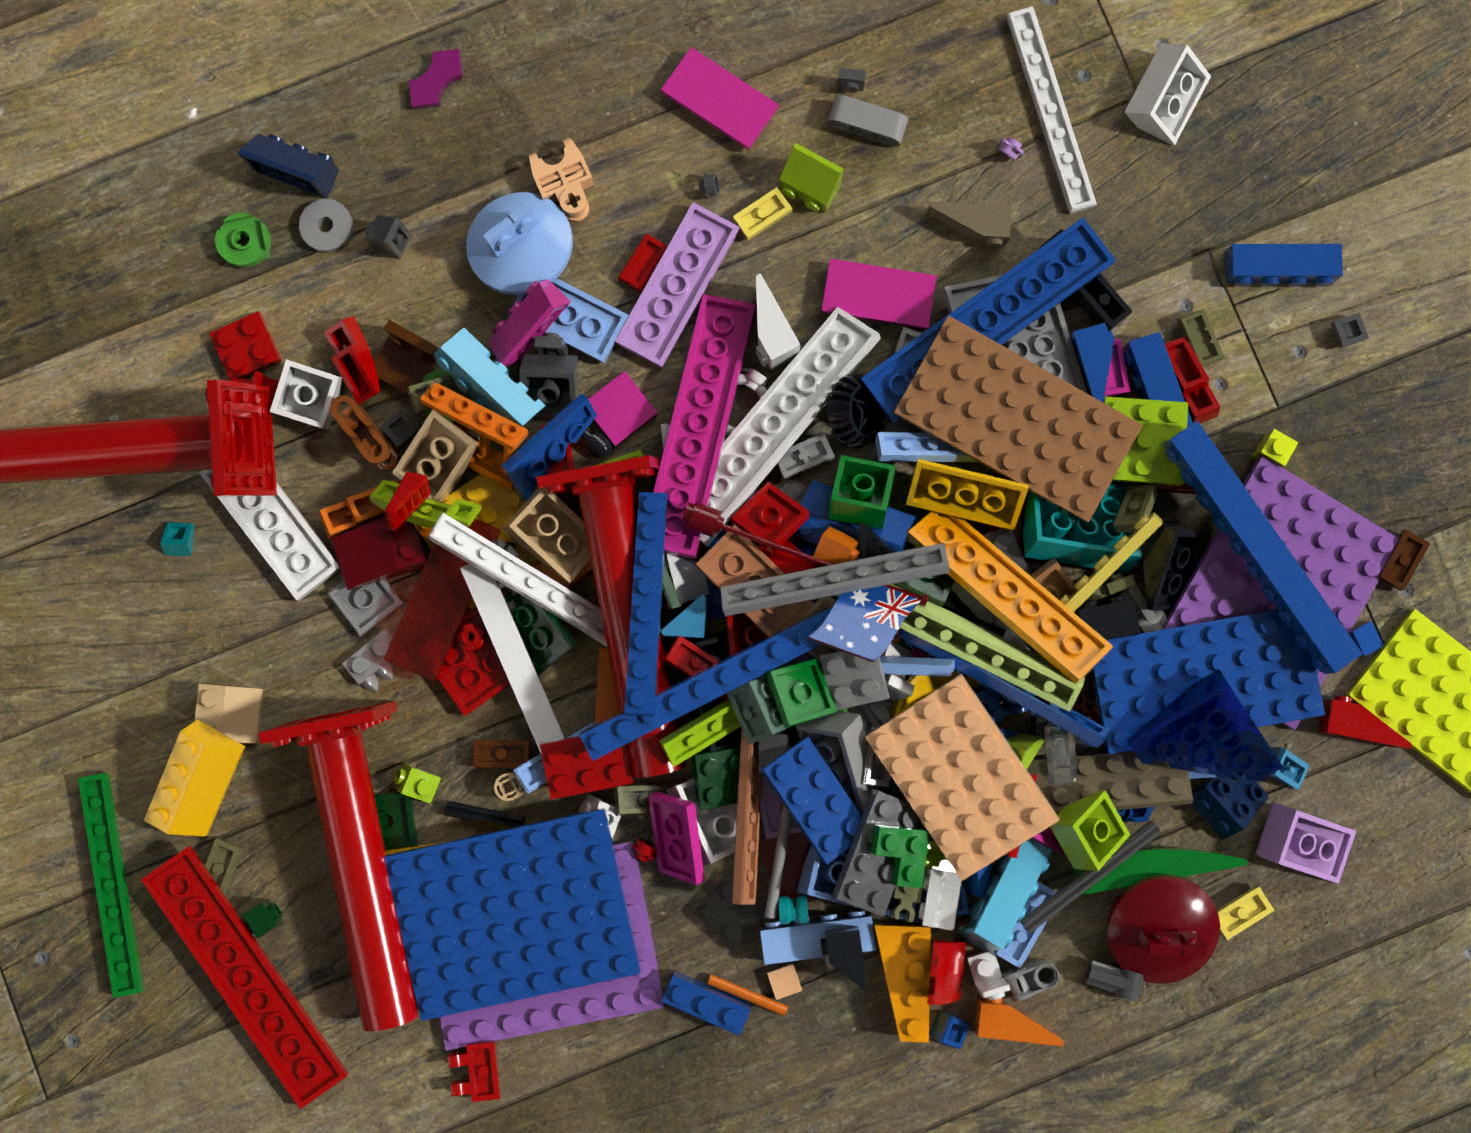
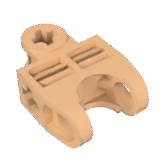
(564, 181)

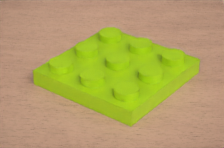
(1146, 456)

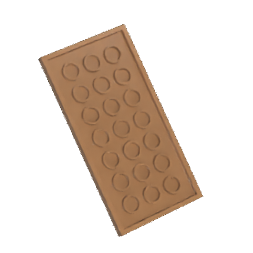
(1017, 419)

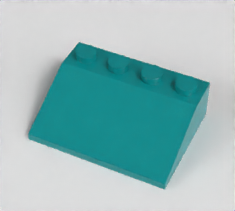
(1060, 535)

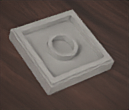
(366, 605)

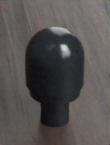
(597, 444)

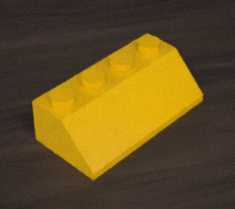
(966, 494)
(194, 781)

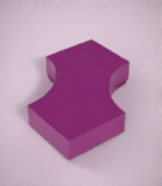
(428, 88)

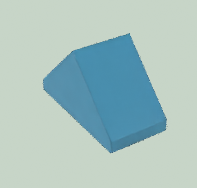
(1293, 768)

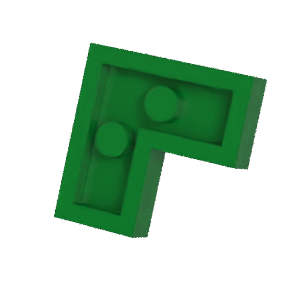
(909, 849)

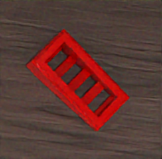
(407, 498)

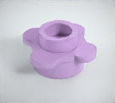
(1010, 147)

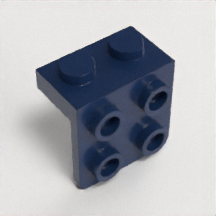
(1229, 802)

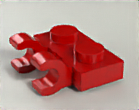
(483, 1072)

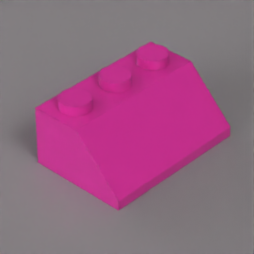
(527, 320)

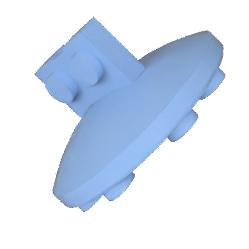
(519, 242)

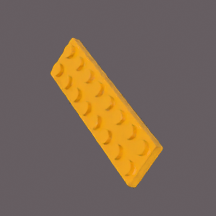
(1013, 595)

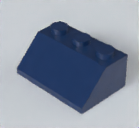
(290, 164)

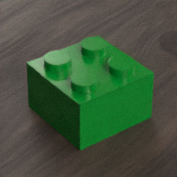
(861, 492)

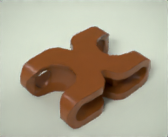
(364, 433)

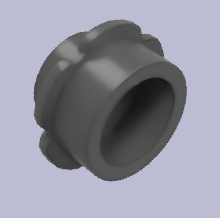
(709, 185)

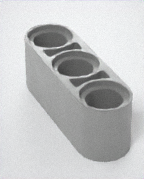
(867, 120)

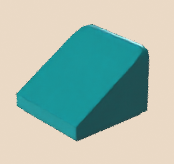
(177, 539)

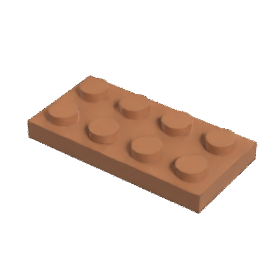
(740, 561)

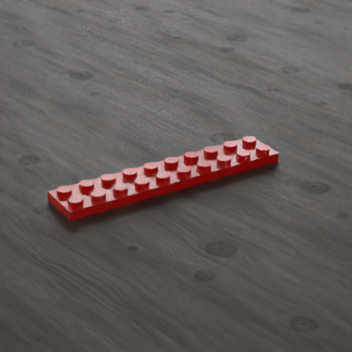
(245, 977)

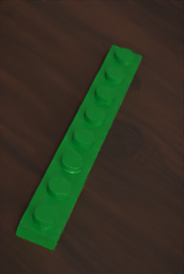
(111, 885)

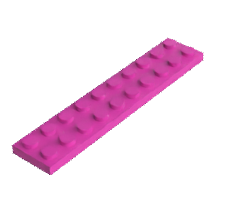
(702, 414)

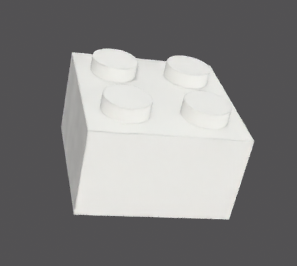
(306, 394)

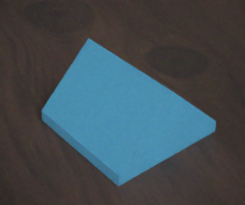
(690, 622)

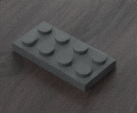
(867, 877)

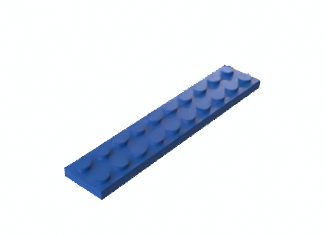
(1003, 306)

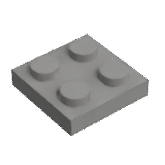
(853, 679)

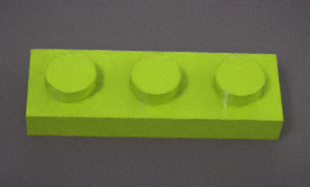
(700, 733)

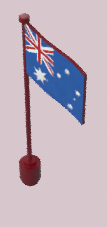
(859, 621)

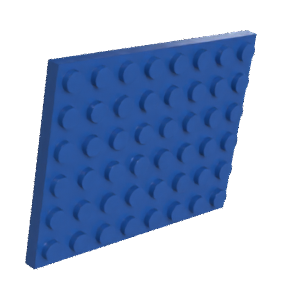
(512, 914)

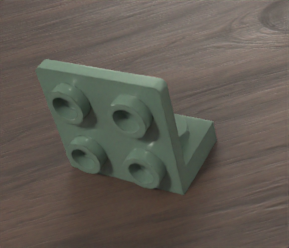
(756, 710)

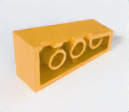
(906, 969)

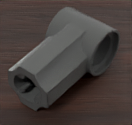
(1114, 979)

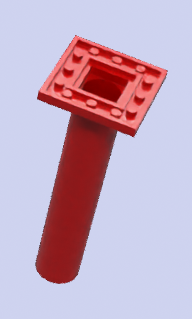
(229, 440)
(610, 531)
(357, 858)

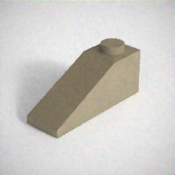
(980, 222)

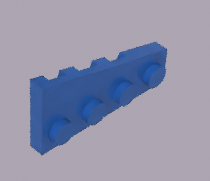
(548, 446)

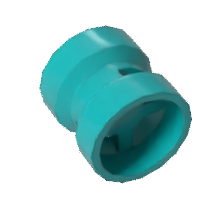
(793, 909)

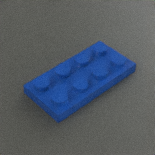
(814, 799)

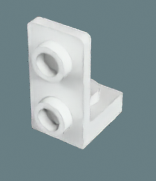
(896, 683)
(987, 975)

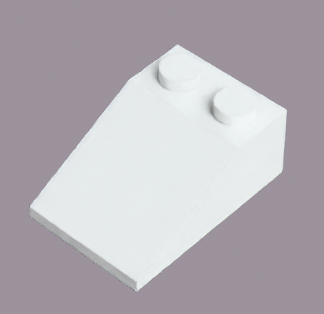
(775, 337)

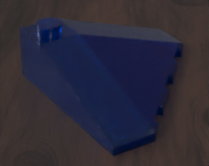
(1209, 731)

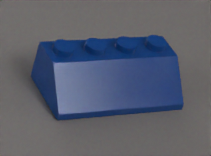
(818, 503)

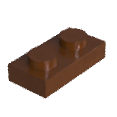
(1404, 560)
(500, 753)

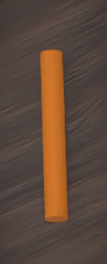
(747, 995)

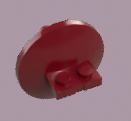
(1163, 928)

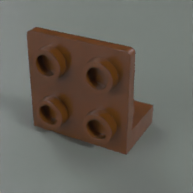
(404, 357)

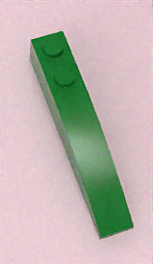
(1163, 861)

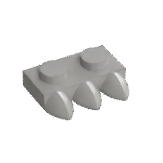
(369, 661)

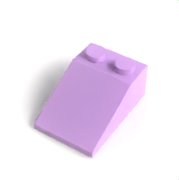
(1305, 843)

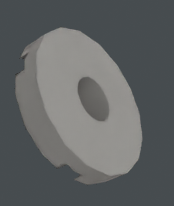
(317, 213)

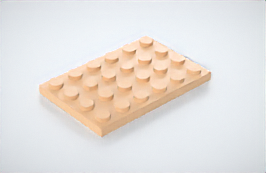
(962, 777)

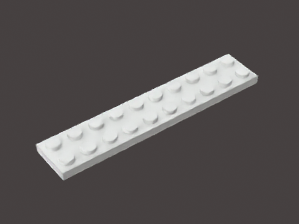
(787, 410)

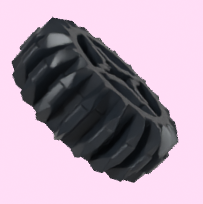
(853, 412)

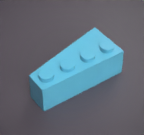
(485, 380)
(1005, 897)

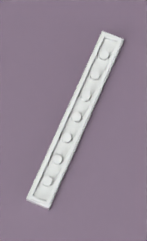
(1051, 110)
(518, 576)
(513, 655)

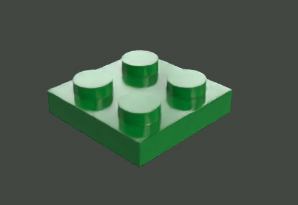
(801, 693)

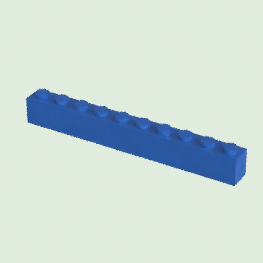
(1261, 549)
(706, 685)

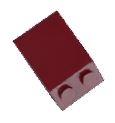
(378, 553)

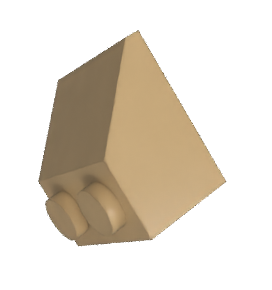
(230, 710)

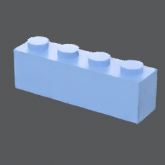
(802, 941)

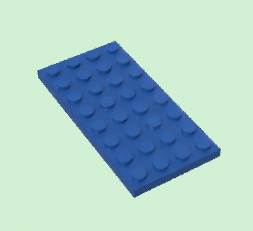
(1251, 650)

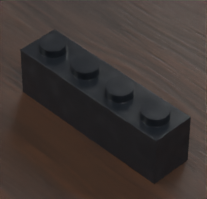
(1100, 300)

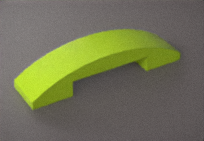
(429, 510)

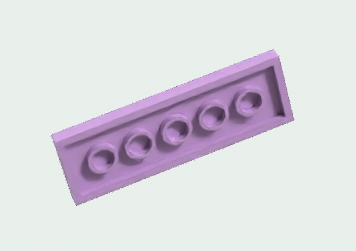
(677, 285)

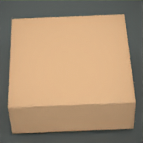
(784, 981)

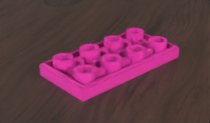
(720, 98)
(879, 293)

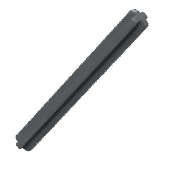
(1089, 878)

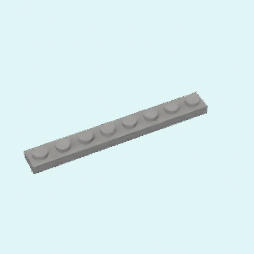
(835, 579)

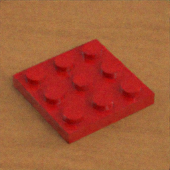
(475, 674)

